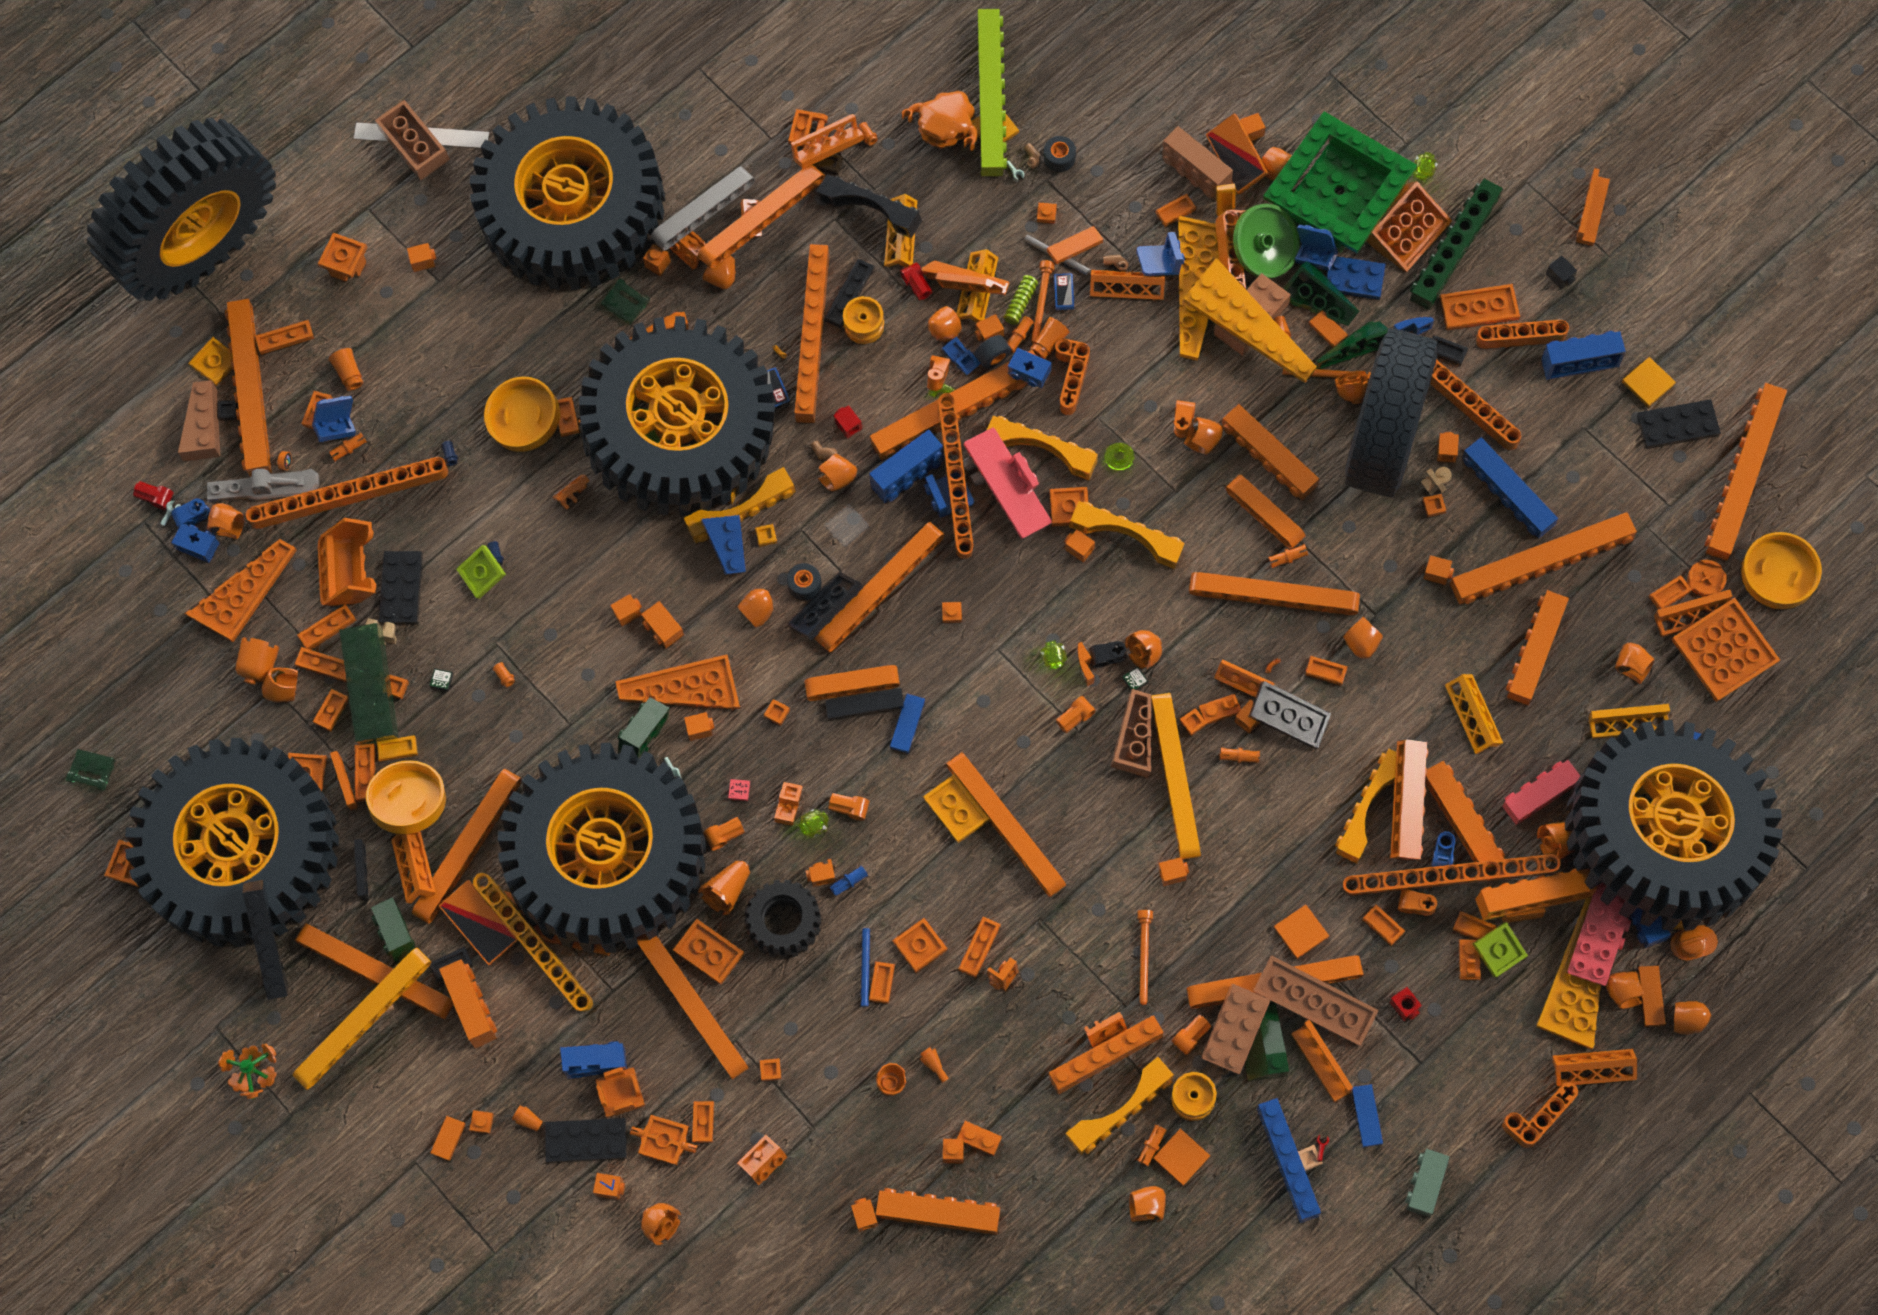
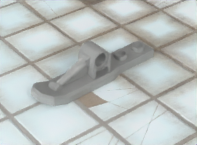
(263, 486)

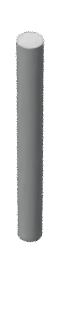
(1070, 262)

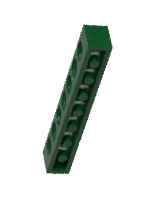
(1427, 296)

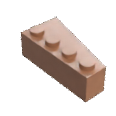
(201, 425)
(1134, 739)

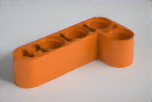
(1072, 378)
(1544, 1113)

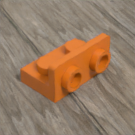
(688, 249)
(1007, 973)
(762, 1159)

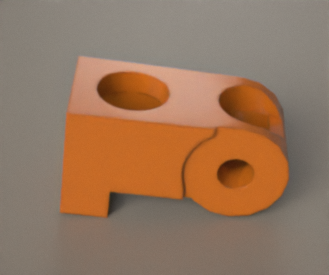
(937, 372)

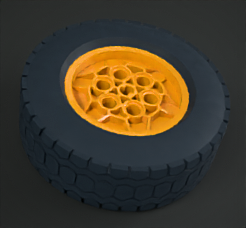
(1390, 412)

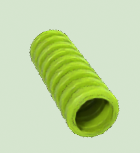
(1020, 299)

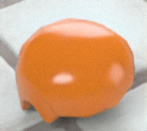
(891, 1079)

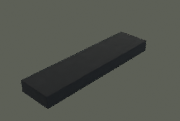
(851, 289)
(865, 704)

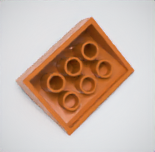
(1409, 226)

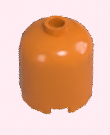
(255, 660)

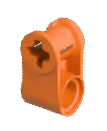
(1183, 417)
(1414, 902)

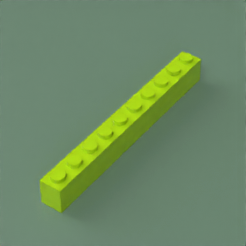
(990, 92)

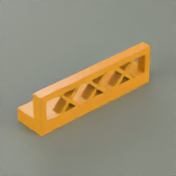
(903, 245)
(977, 301)
(1478, 708)
(1624, 715)

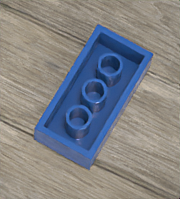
(1583, 355)
(906, 467)

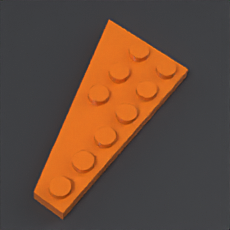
(239, 596)
(693, 684)

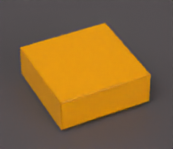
(766, 535)

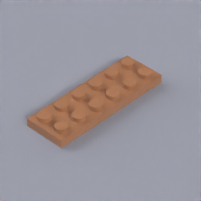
(1315, 1000)

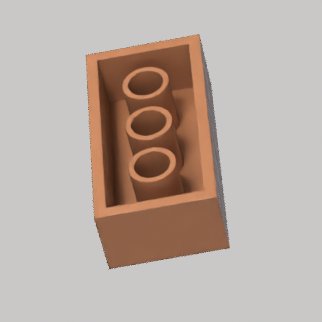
(412, 140)
(1195, 162)
(1271, 299)
(1235, 1028)

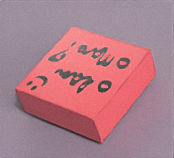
(739, 790)

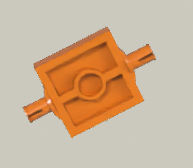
(663, 1140)

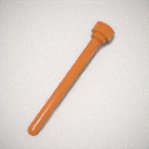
(1046, 268)
(1144, 918)

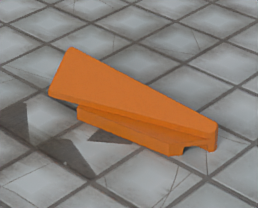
(963, 279)

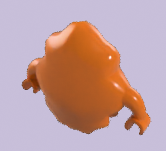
(945, 120)

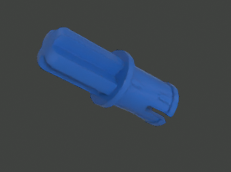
(848, 881)

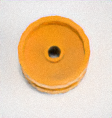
(863, 320)
(1188, 1107)

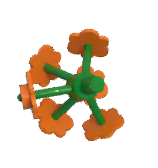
(249, 1060)

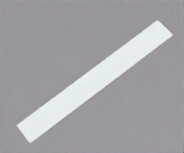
(444, 136)

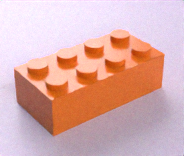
(467, 1001)

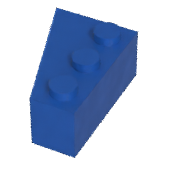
(727, 542)
(592, 1059)

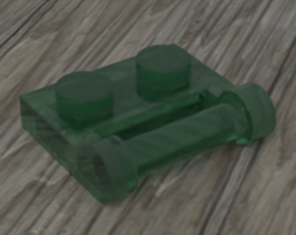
(623, 307)
(93, 764)

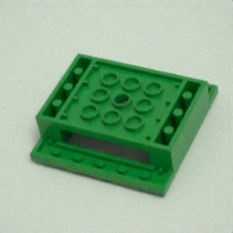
(1351, 161)

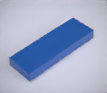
(907, 723)
(1367, 1116)

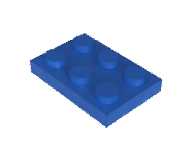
(1357, 277)

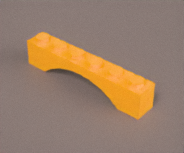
(1078, 460)
(775, 487)
(1163, 548)
(1354, 840)
(1088, 1132)

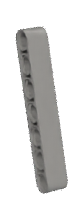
(702, 208)

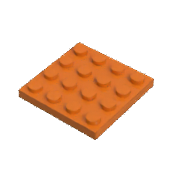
(1725, 649)

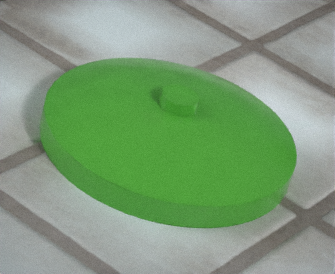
(1266, 240)

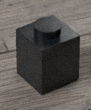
(1561, 272)

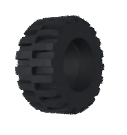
(777, 894)

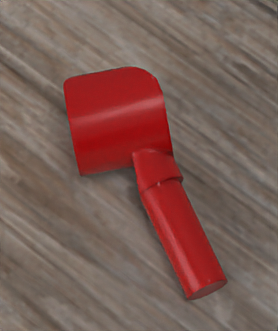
(1321, 1148)

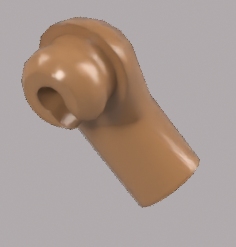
(1034, 156)
(1116, 260)
(822, 453)

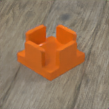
(343, 257)
(619, 1091)

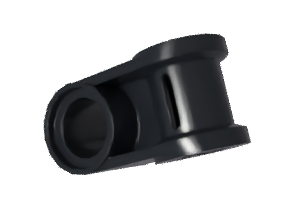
(1105, 654)

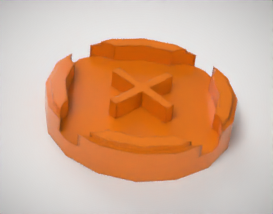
(1706, 578)

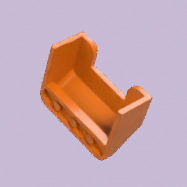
(342, 563)

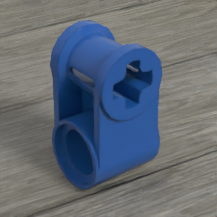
(190, 513)
(1443, 854)

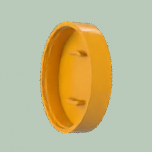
(522, 414)
(1781, 570)
(406, 797)

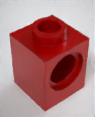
(847, 421)
(1406, 996)

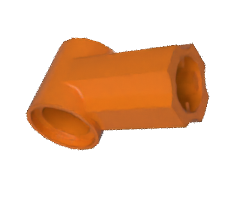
(1080, 711)
(853, 807)
(718, 836)
(1188, 1038)

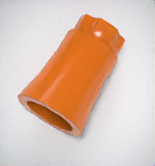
(1048, 337)
(346, 368)

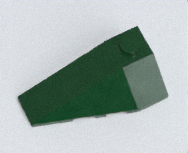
(1316, 293)
(1358, 344)
(1267, 1054)

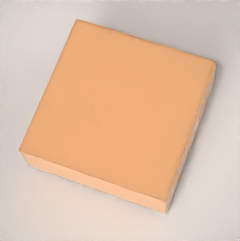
(1309, 1157)

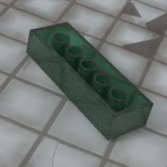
(368, 683)

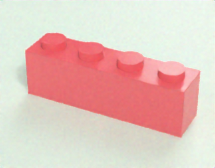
(1541, 792)

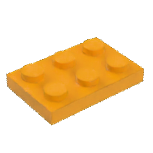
(956, 808)

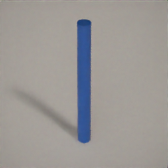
(865, 967)

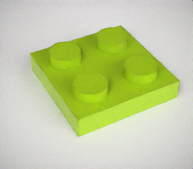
(481, 571)
(1500, 949)

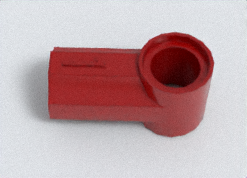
(915, 278)
(157, 496)

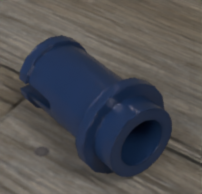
(449, 453)
(495, 550)

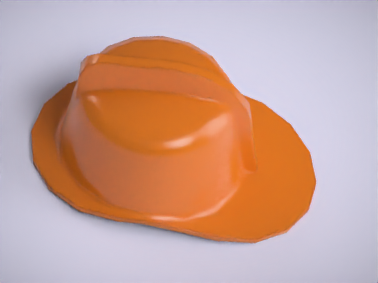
(1693, 943)

